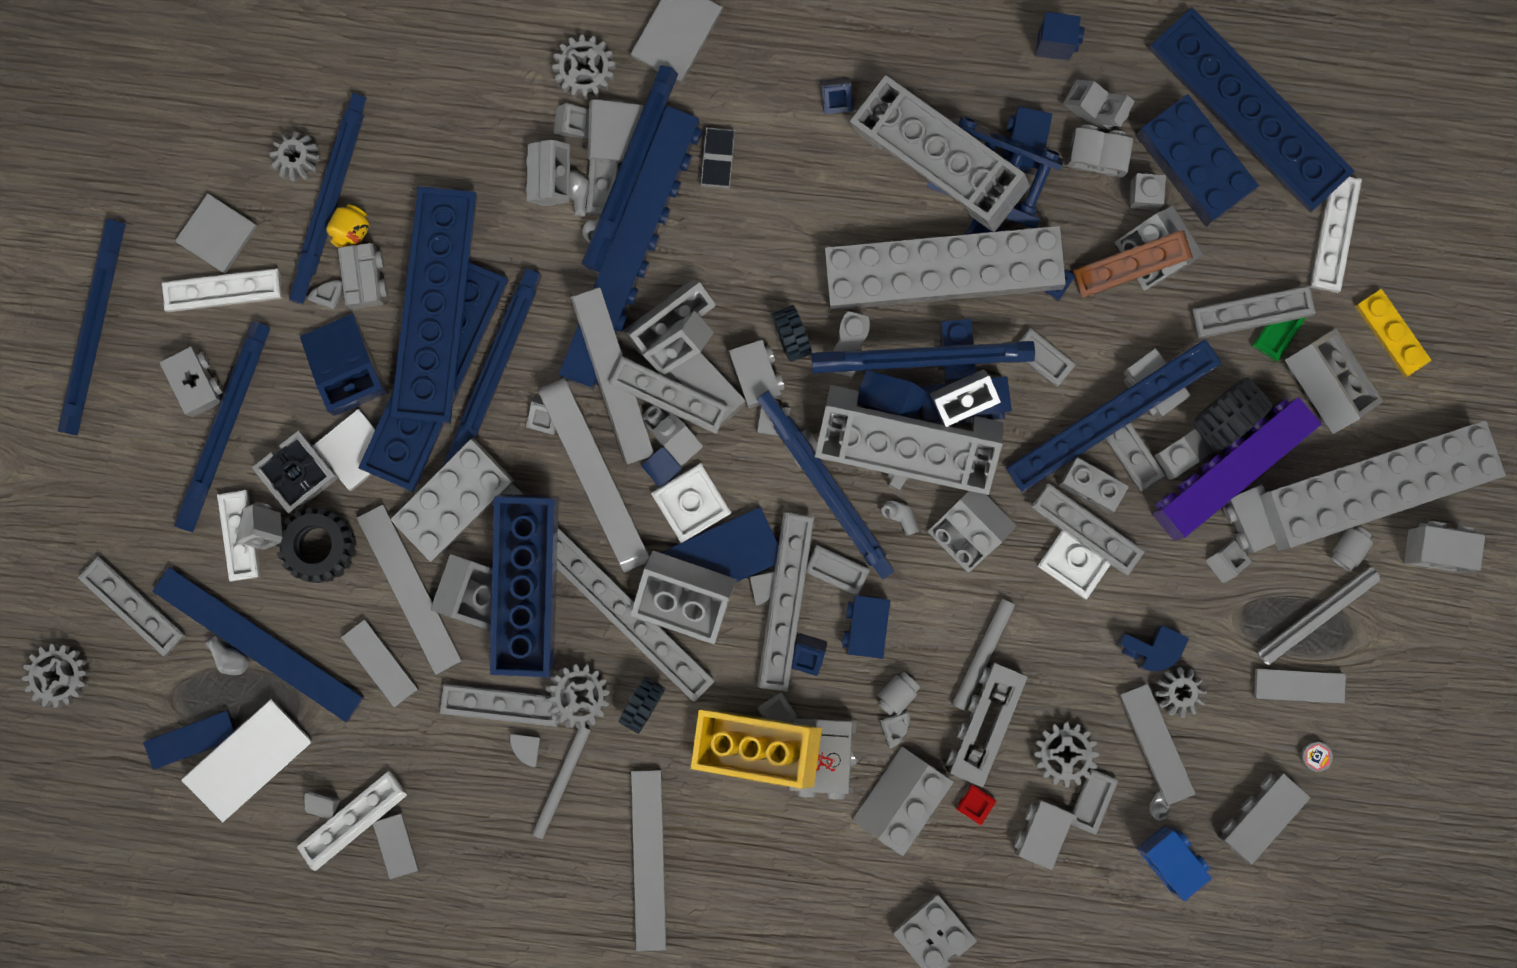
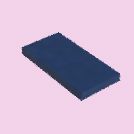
(732, 549)

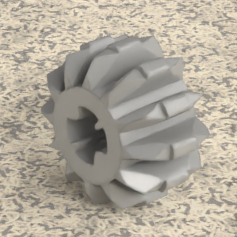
(289, 147)
(1181, 704)

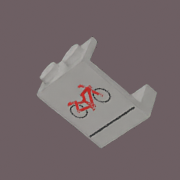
(833, 758)

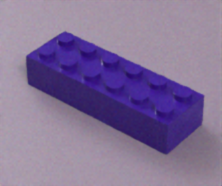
(1237, 468)

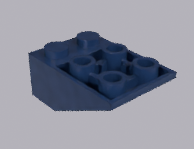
(342, 365)

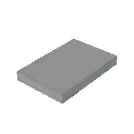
(676, 34)

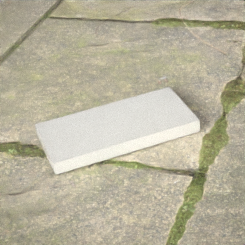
(246, 760)

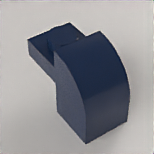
(1161, 652)

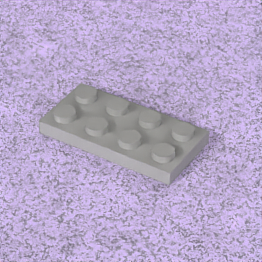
(452, 499)

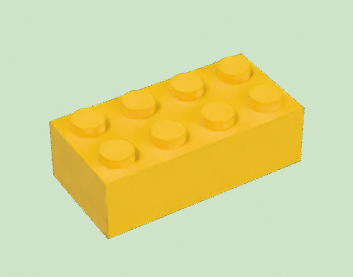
(756, 748)

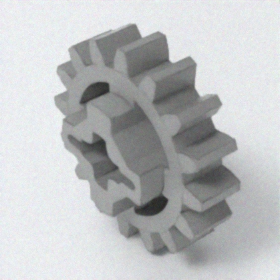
(575, 75)
(51, 687)
(587, 703)
(1066, 768)

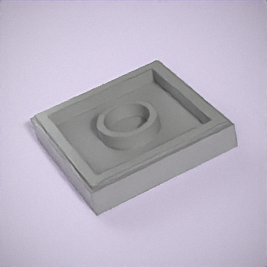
(611, 129)
(216, 233)

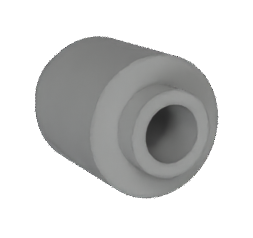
(1352, 548)
(898, 694)

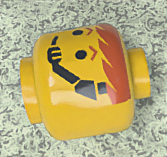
(347, 226)

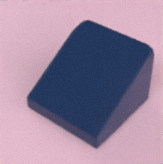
(836, 95)
(661, 467)
(809, 654)

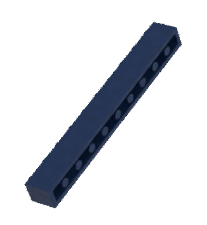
(637, 232)

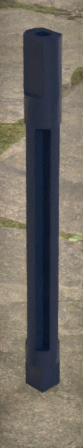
(629, 168)
(328, 197)
(91, 327)
(921, 357)
(496, 362)
(222, 427)
(826, 486)

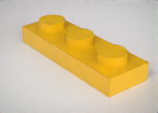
(1393, 333)

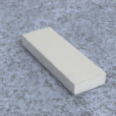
(240, 558)

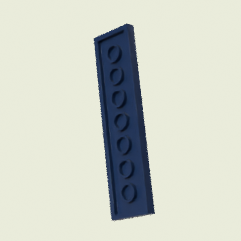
(1251, 109)
(434, 305)
(404, 446)

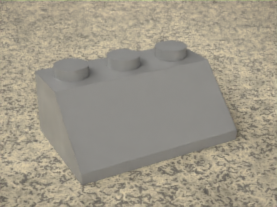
(1334, 381)
(683, 597)
(902, 801)

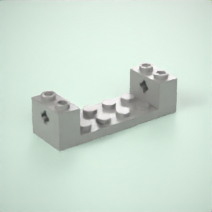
(940, 152)
(909, 445)

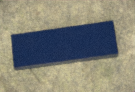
(189, 740)

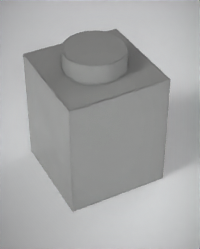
(1147, 192)

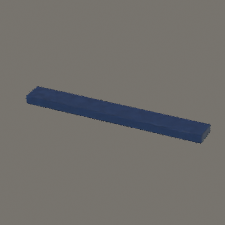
(1114, 415)
(258, 644)

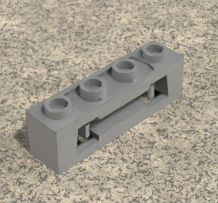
(968, 731)

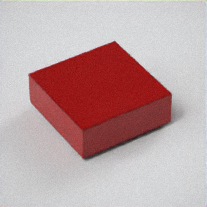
(976, 804)

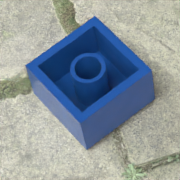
(1174, 863)

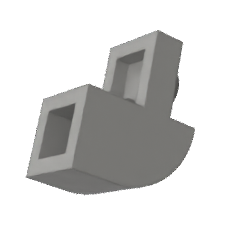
(1097, 106)

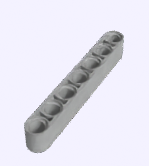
(594, 474)

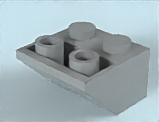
(1156, 227)
(972, 529)

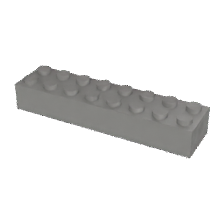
(945, 268)
(1382, 485)

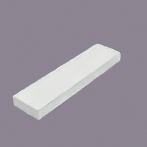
(1335, 236)
(222, 290)
(351, 820)

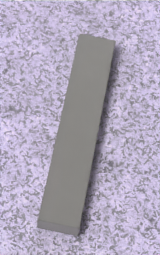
(605, 357)
(409, 589)
(785, 602)
(648, 860)

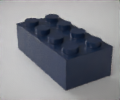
(1197, 160)

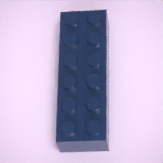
(524, 585)

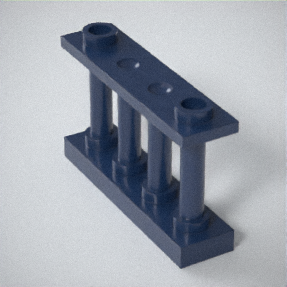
(1026, 212)

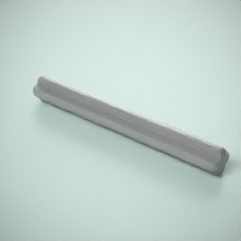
(1319, 615)

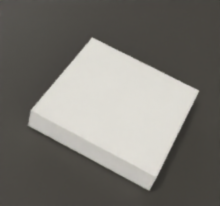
(345, 448)
(691, 503)
(1073, 565)

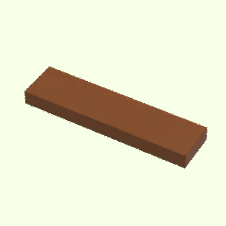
(1133, 263)

